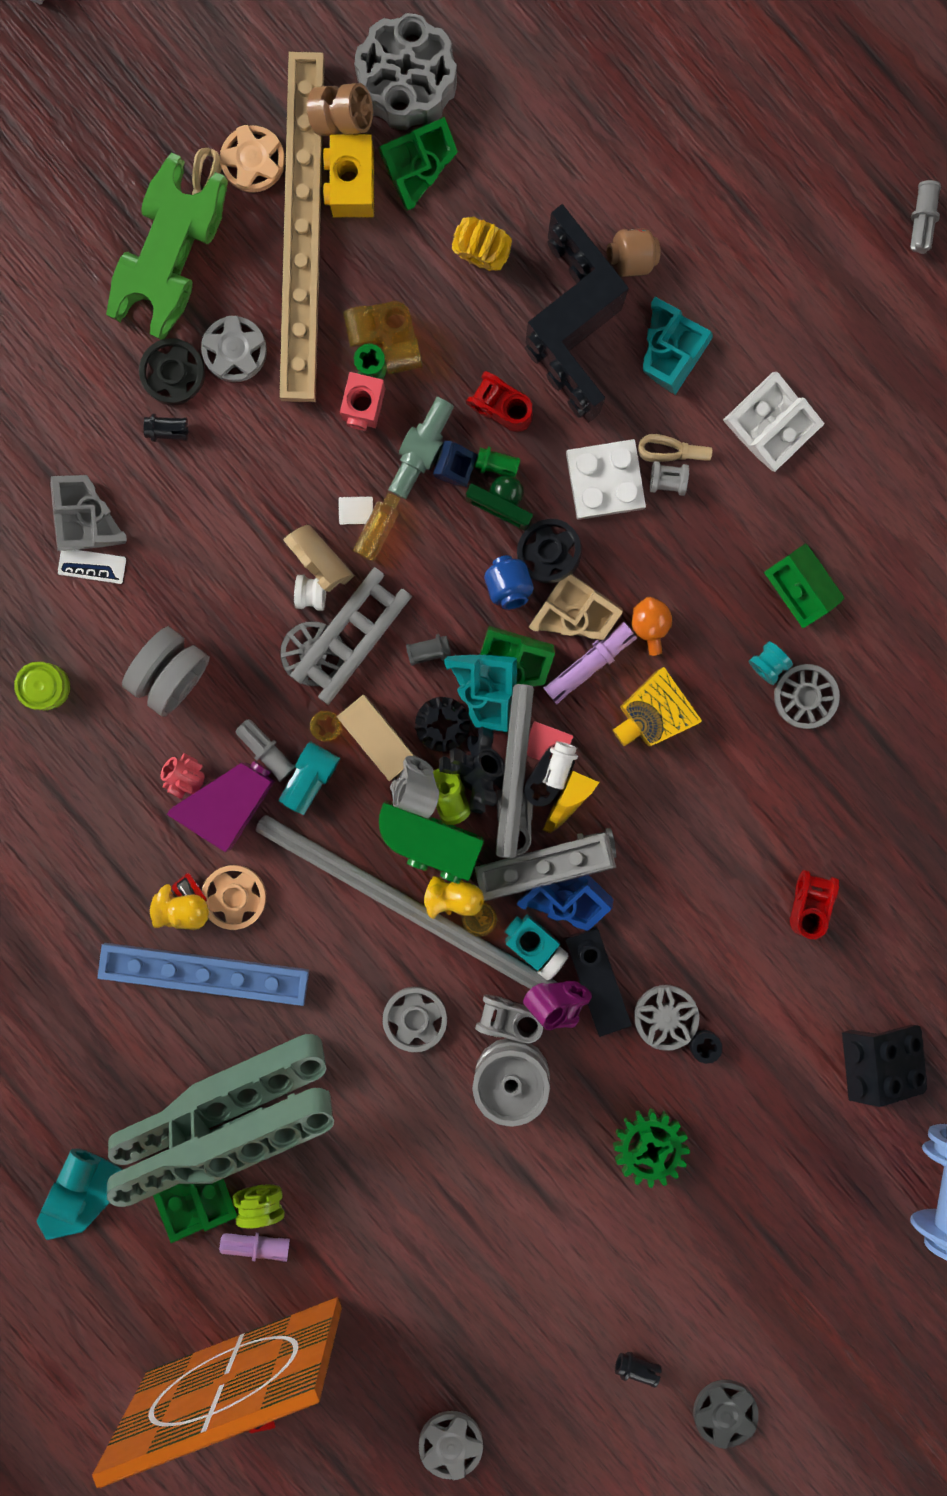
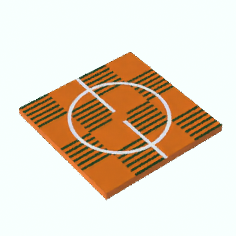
(222, 1392)

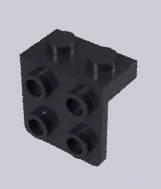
(884, 1065)

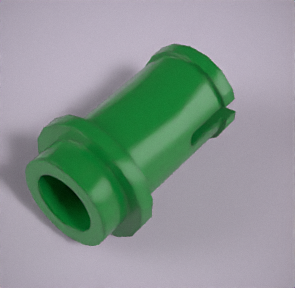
(497, 462)

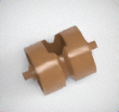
(340, 109)

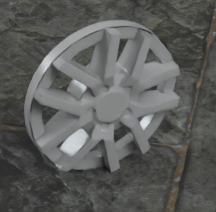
(305, 647)
(806, 696)

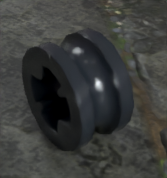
(712, 1054)

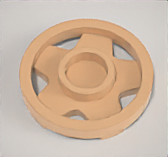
(252, 158)
(234, 896)

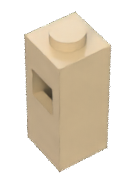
(375, 736)

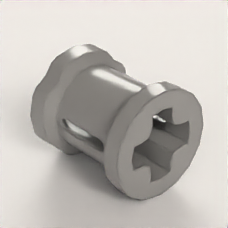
(669, 478)

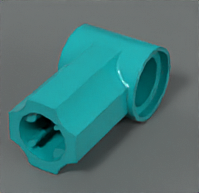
(312, 771)

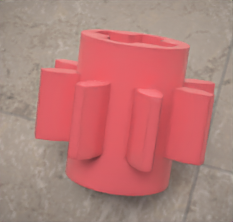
(182, 775)

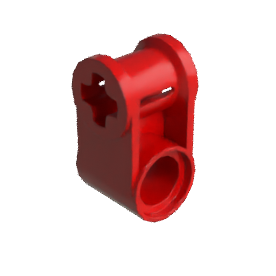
(496, 398)
(813, 902)

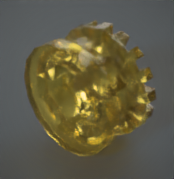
(315, 729)

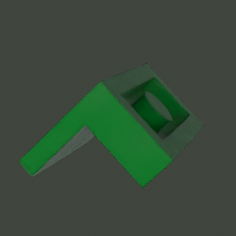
(804, 585)

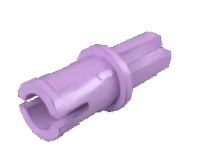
(255, 1246)

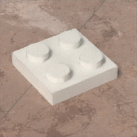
(605, 479)

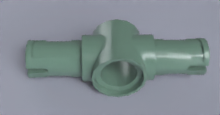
(421, 448)

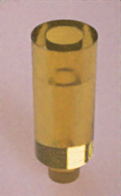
(377, 528)

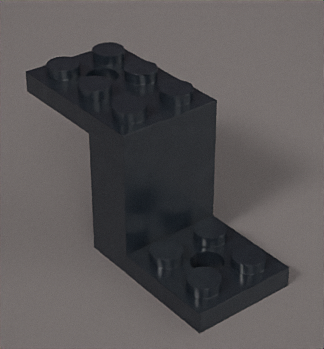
(575, 313)

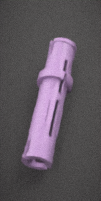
(587, 665)

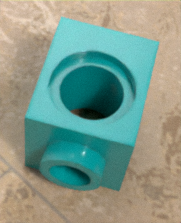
(541, 952)

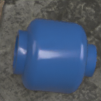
(508, 582)

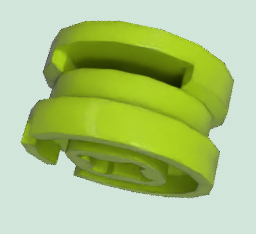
(42, 686)
(258, 1206)

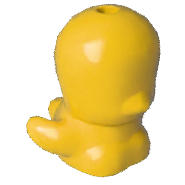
(460, 898)
(178, 912)

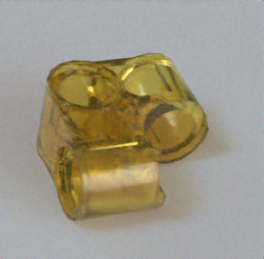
(369, 326)

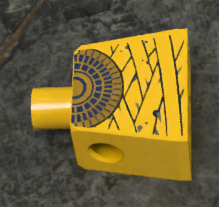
(656, 711)

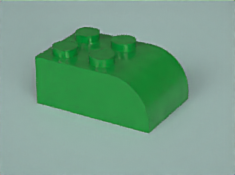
(430, 842)

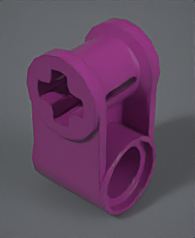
(557, 1003)

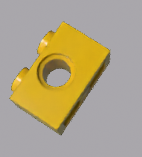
(355, 155)

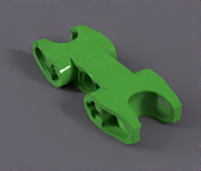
(175, 226)

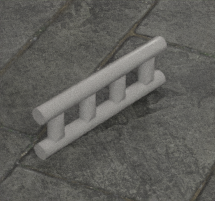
(329, 640)

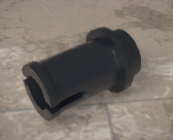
(165, 428)
(636, 1369)

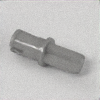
(925, 216)
(265, 749)

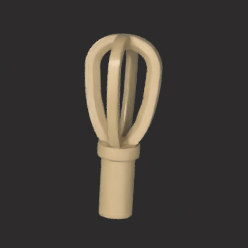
(198, 165)
(684, 450)

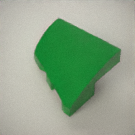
(418, 159)
(532, 655)

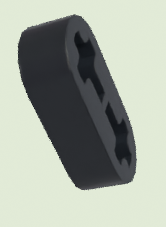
(537, 776)

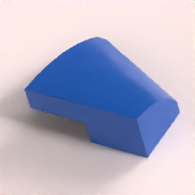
(573, 900)

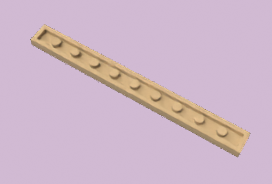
(301, 233)

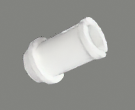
(560, 764)

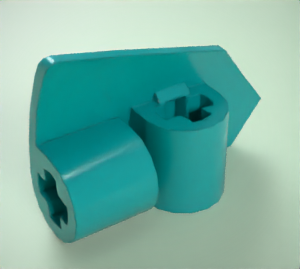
(76, 1195)

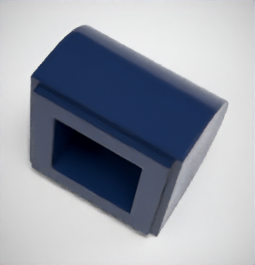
(454, 464)

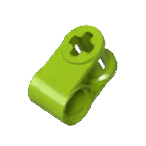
(452, 801)

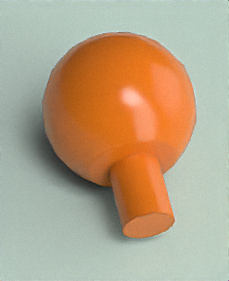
(652, 622)

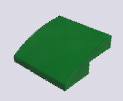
(194, 1208)

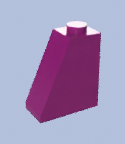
(225, 805)

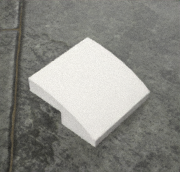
(773, 421)

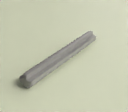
(514, 771)

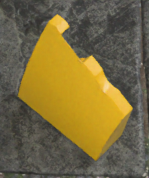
(577, 790)

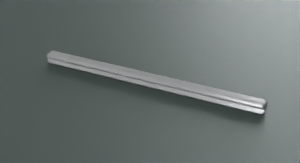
(399, 902)

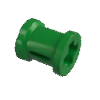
(367, 353)

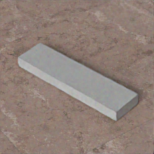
(545, 866)

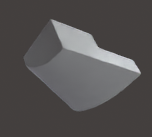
(81, 516)

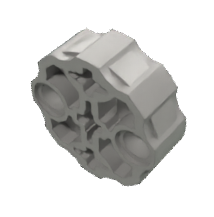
(423, 61)

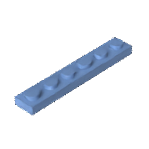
(203, 974)

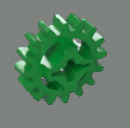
(638, 1151)

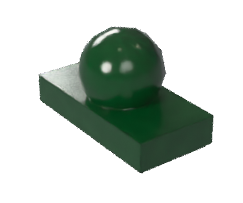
(501, 501)

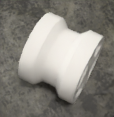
(308, 593)

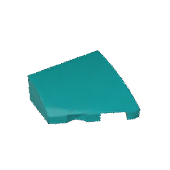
(672, 346)
(485, 687)

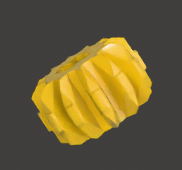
(481, 243)

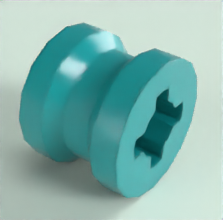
(770, 663)

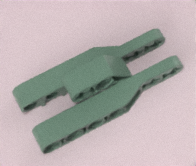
(209, 1155)

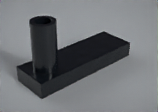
(598, 977)

